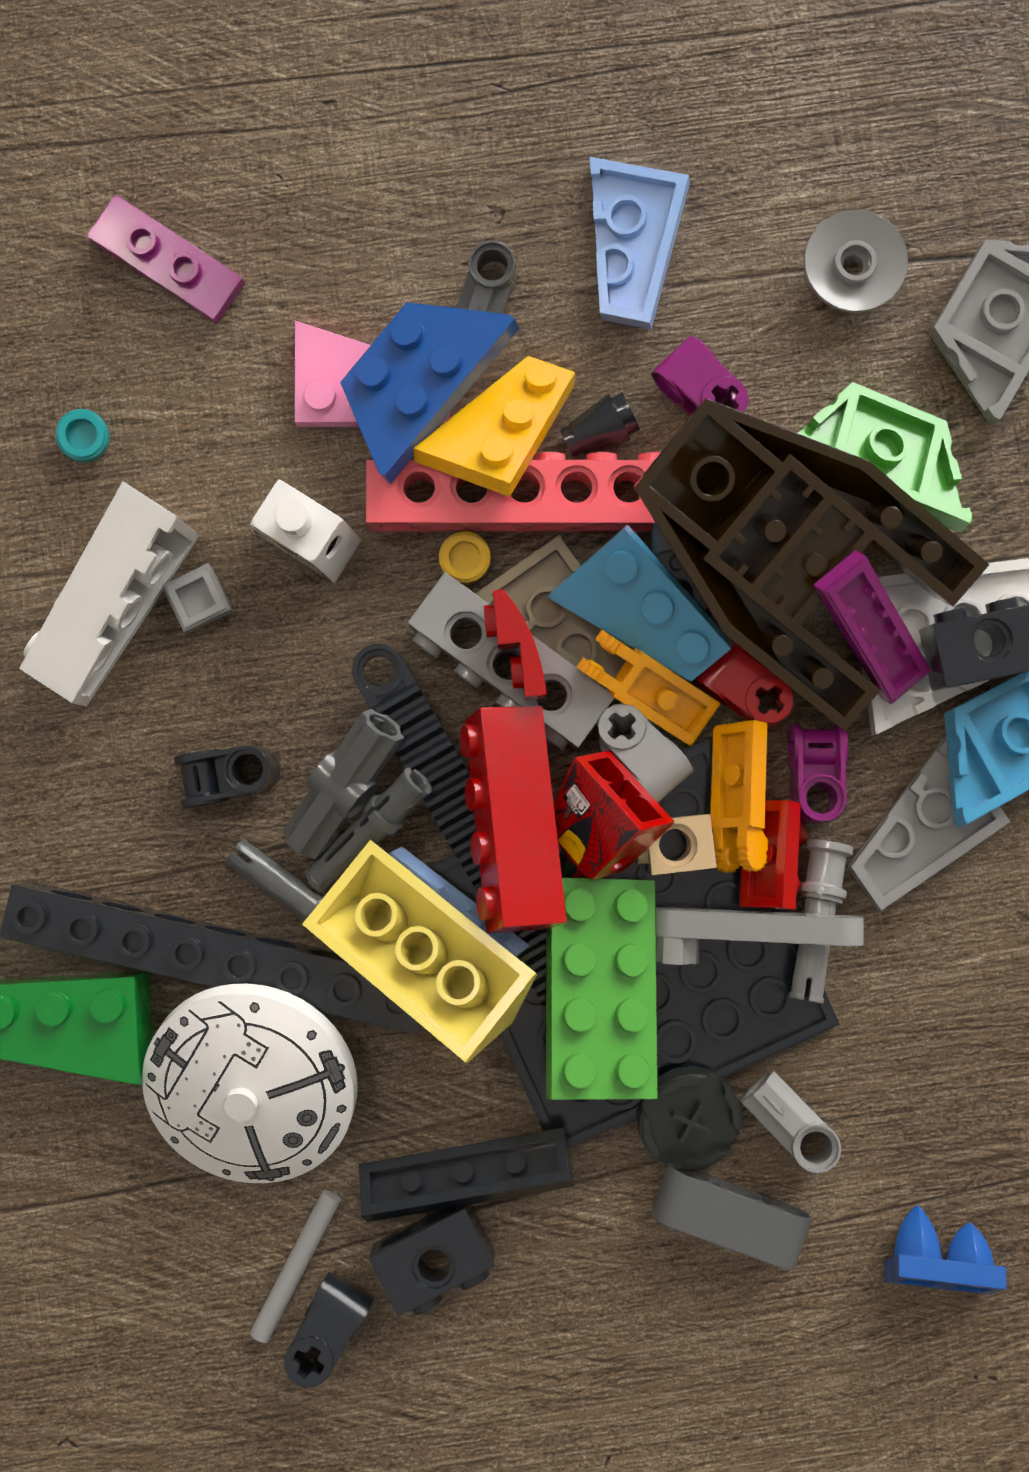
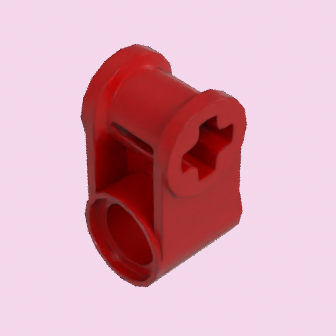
(736, 680)

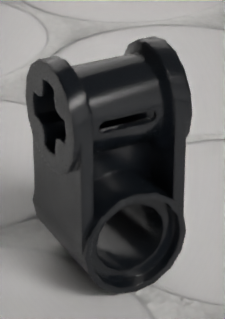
(217, 774)
(329, 1326)

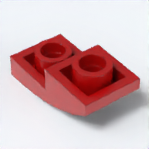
(510, 628)

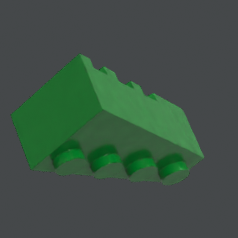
(79, 1023)

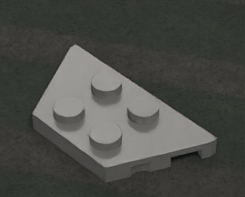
(987, 326)

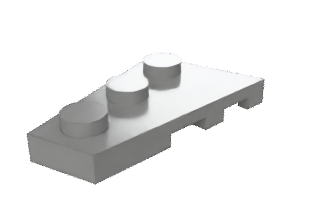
(918, 835)

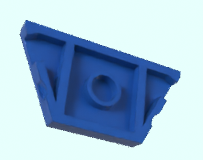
(419, 375)

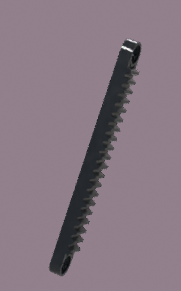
(433, 755)

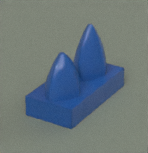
(920, 1263)

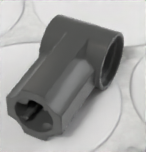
(487, 294)

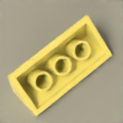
(421, 952)

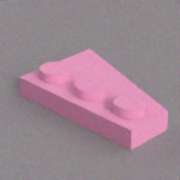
(320, 365)

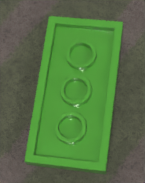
(602, 992)

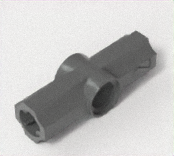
(343, 783)

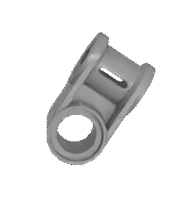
(647, 755)

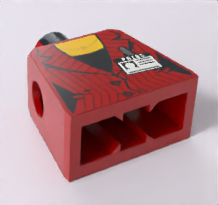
(604, 818)

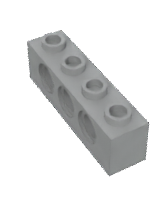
(455, 604)

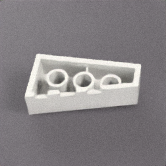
(107, 595)

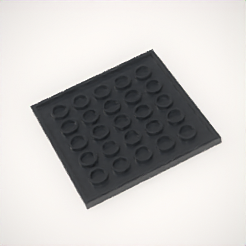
(708, 1013)

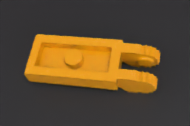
(653, 690)
(739, 795)

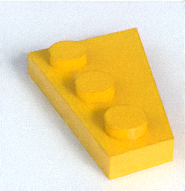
(500, 428)

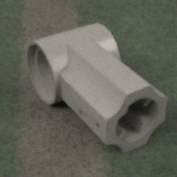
(790, 1120)

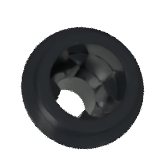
(601, 426)

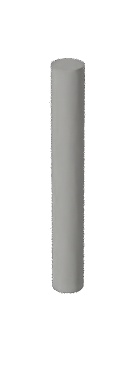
(295, 1266)

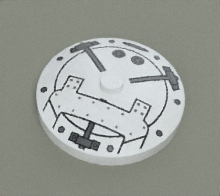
(250, 1083)

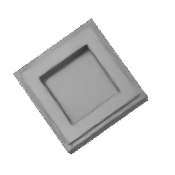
(197, 598)

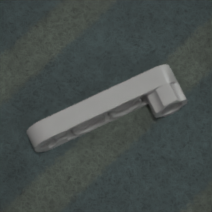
(680, 930)

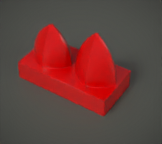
(778, 881)

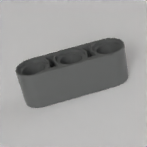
(731, 1216)

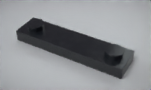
(465, 1175)

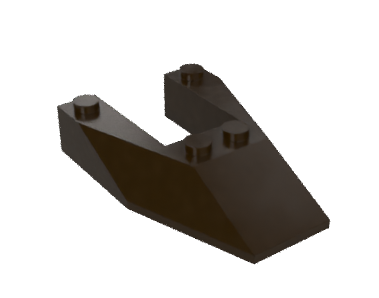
(769, 516)

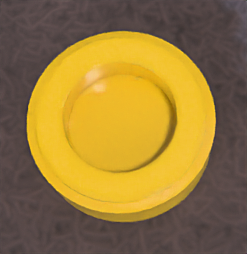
(465, 557)

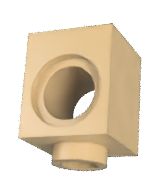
(698, 853)

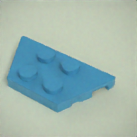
(989, 749)

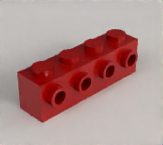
(513, 820)

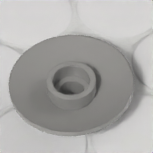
(869, 243)

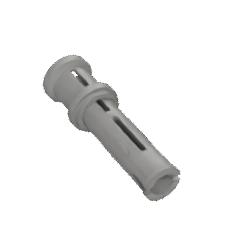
(822, 894)

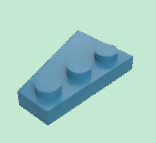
(643, 605)

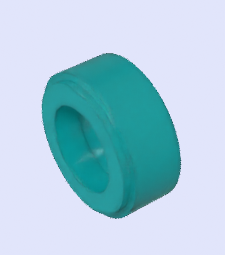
(82, 435)

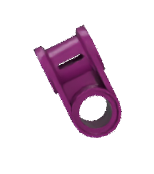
(696, 374)
(818, 767)

